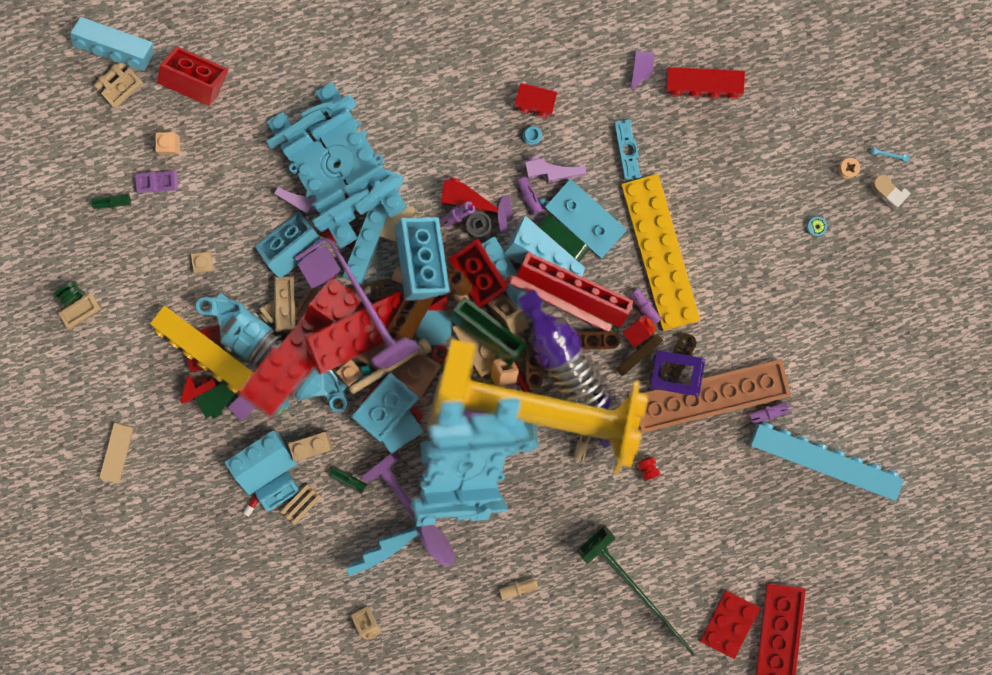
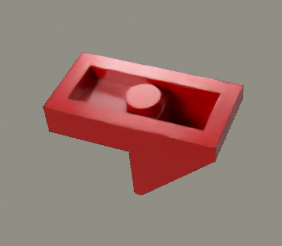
(192, 390)

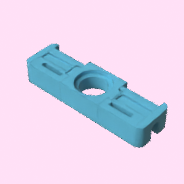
(629, 162)

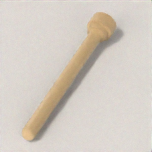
(424, 348)

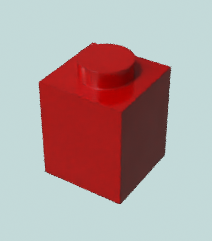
(640, 330)

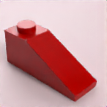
(458, 193)

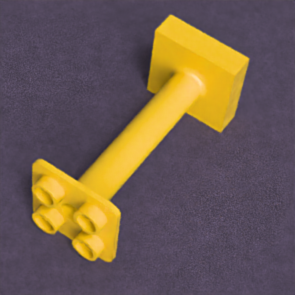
(616, 426)

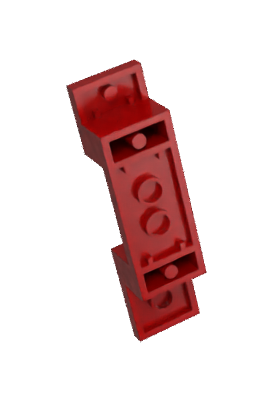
(291, 362)

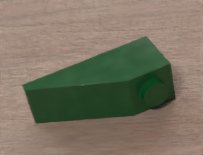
(215, 400)

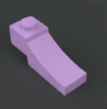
(538, 167)
(298, 201)

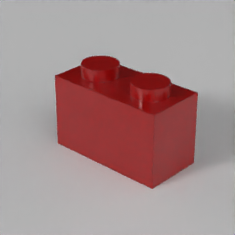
(535, 100)

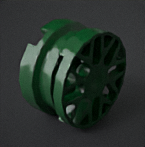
(68, 294)

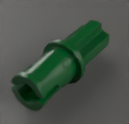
(111, 201)
(348, 480)

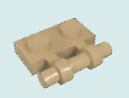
(122, 87)

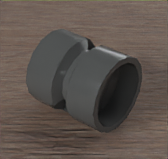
(478, 225)

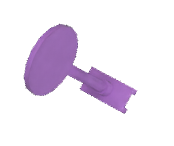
(430, 535)

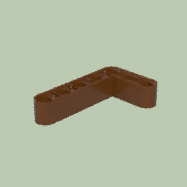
(413, 311)
(539, 369)

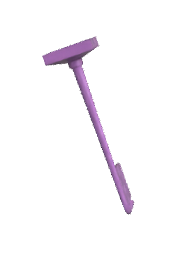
(321, 267)

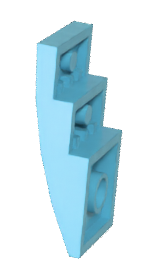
(388, 546)

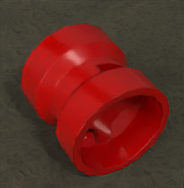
(648, 468)

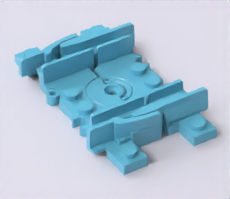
(317, 169)
(471, 487)

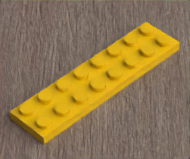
(660, 252)

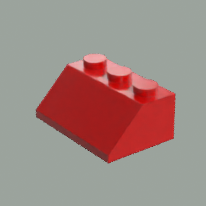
(192, 75)
(480, 271)

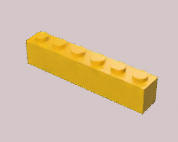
(202, 348)

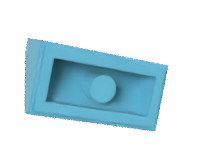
(277, 491)

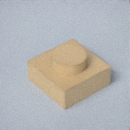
(202, 262)

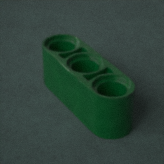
(564, 237)

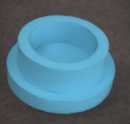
(532, 135)

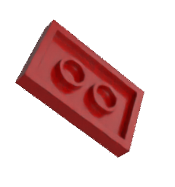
(729, 624)

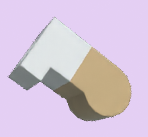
(888, 192)

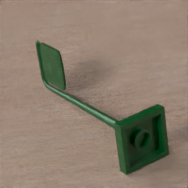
(597, 546)

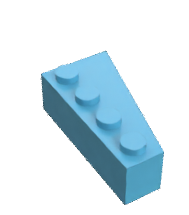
(530, 238)

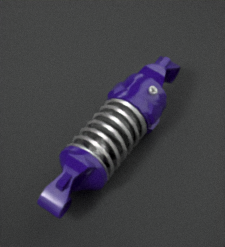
(560, 353)

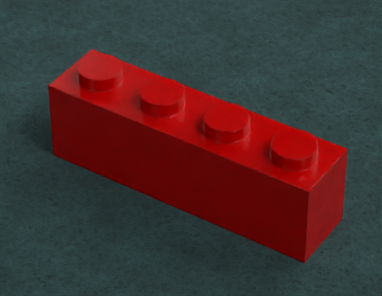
(705, 82)

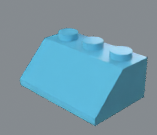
(286, 243)
(261, 462)

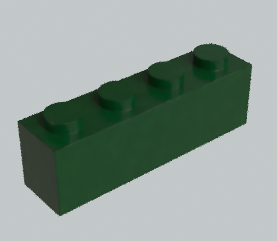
(487, 331)

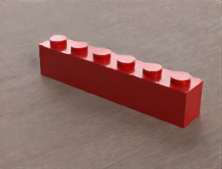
(575, 289)

